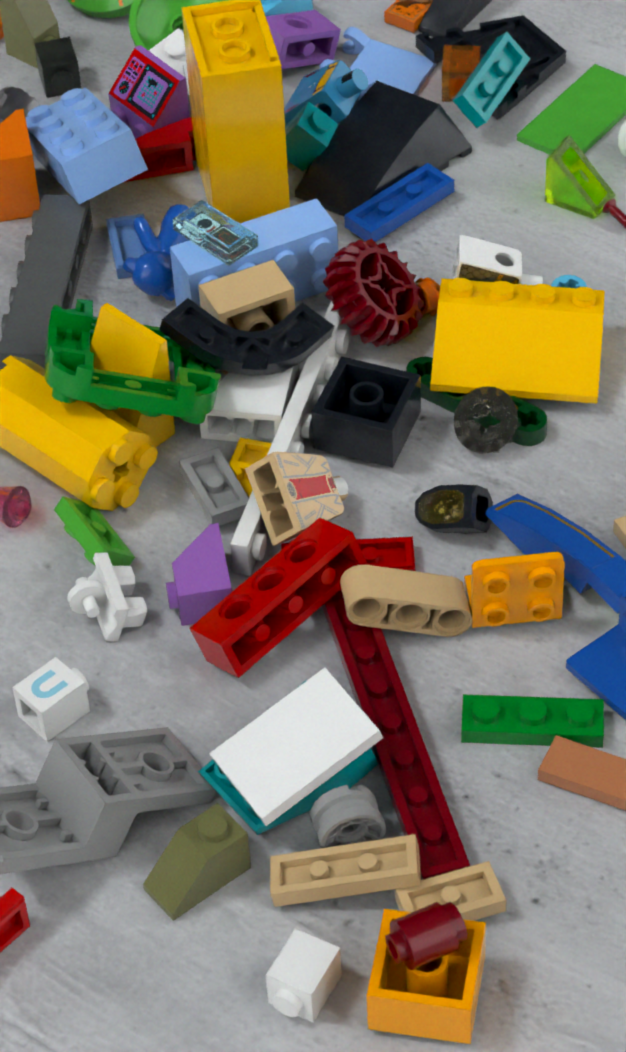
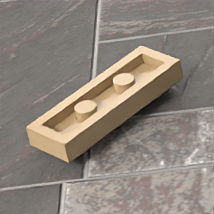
(345, 870)

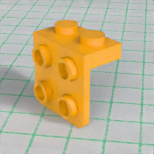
(516, 589)

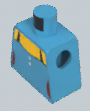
(331, 87)

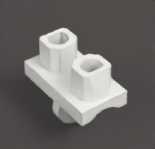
(104, 598)

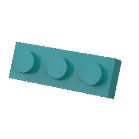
(491, 80)

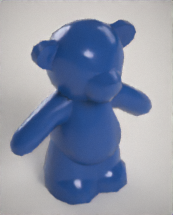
(153, 269)

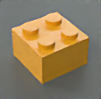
(432, 999)

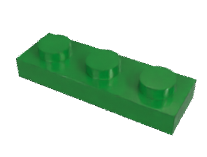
(531, 720)

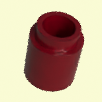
(426, 935)

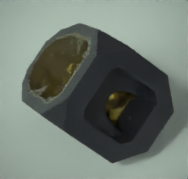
(454, 509)

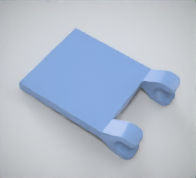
(385, 62)

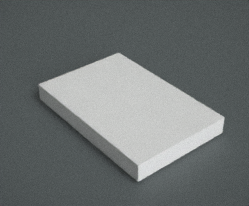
(296, 746)

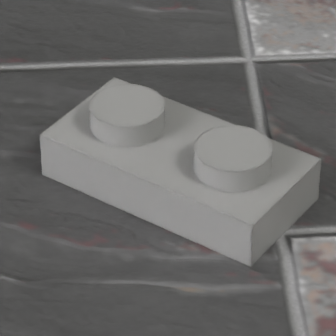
(214, 486)

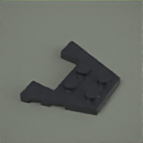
(544, 53)

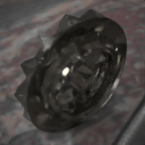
(477, 405)

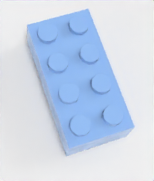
(83, 144)
(296, 238)

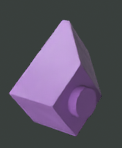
(199, 577)

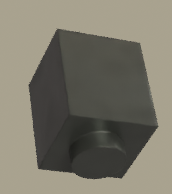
(57, 66)

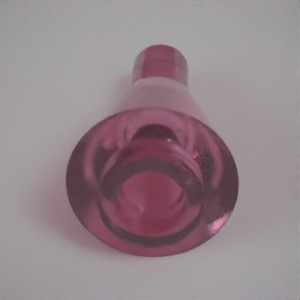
(14, 505)

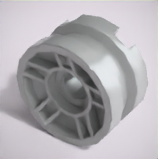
(347, 817)

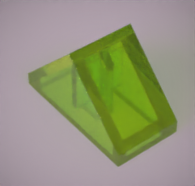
(574, 181)

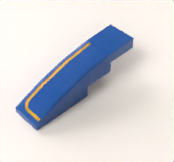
(543, 530)

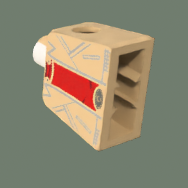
(295, 492)

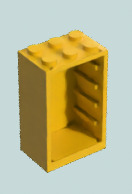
(237, 108)

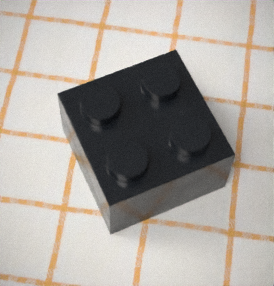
(366, 411)

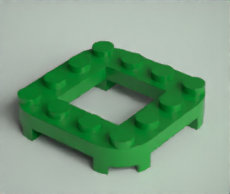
(73, 376)

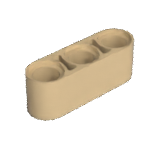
(405, 600)

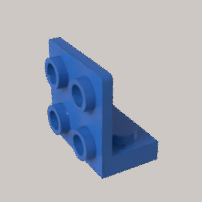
(603, 664)

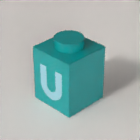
(308, 135)

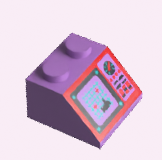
(148, 93)

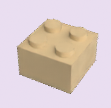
(249, 298)

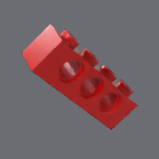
(277, 597)

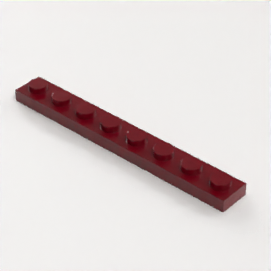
(402, 751)

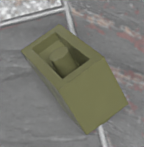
(198, 862)

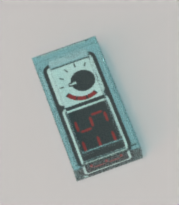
(215, 232)

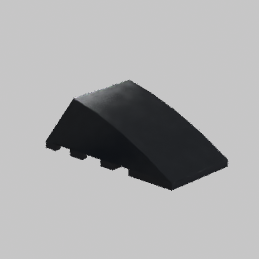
(378, 145)

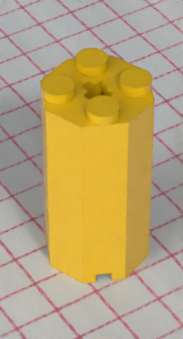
(71, 443)

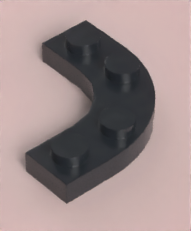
(247, 351)

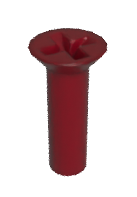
(610, 207)

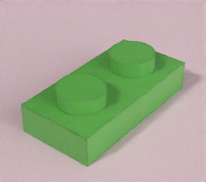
(92, 531)

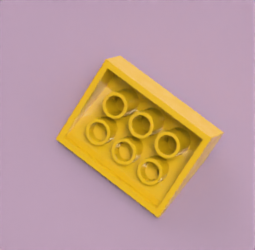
(518, 339)

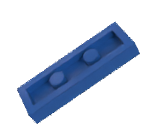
(399, 203)

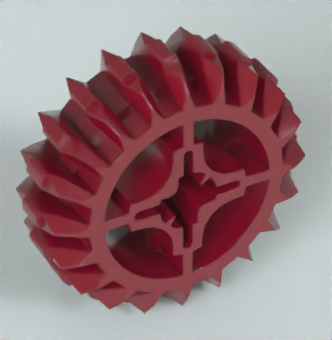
(373, 293)

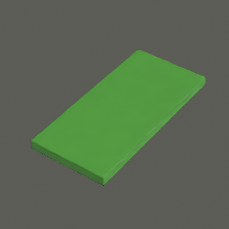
(582, 111)

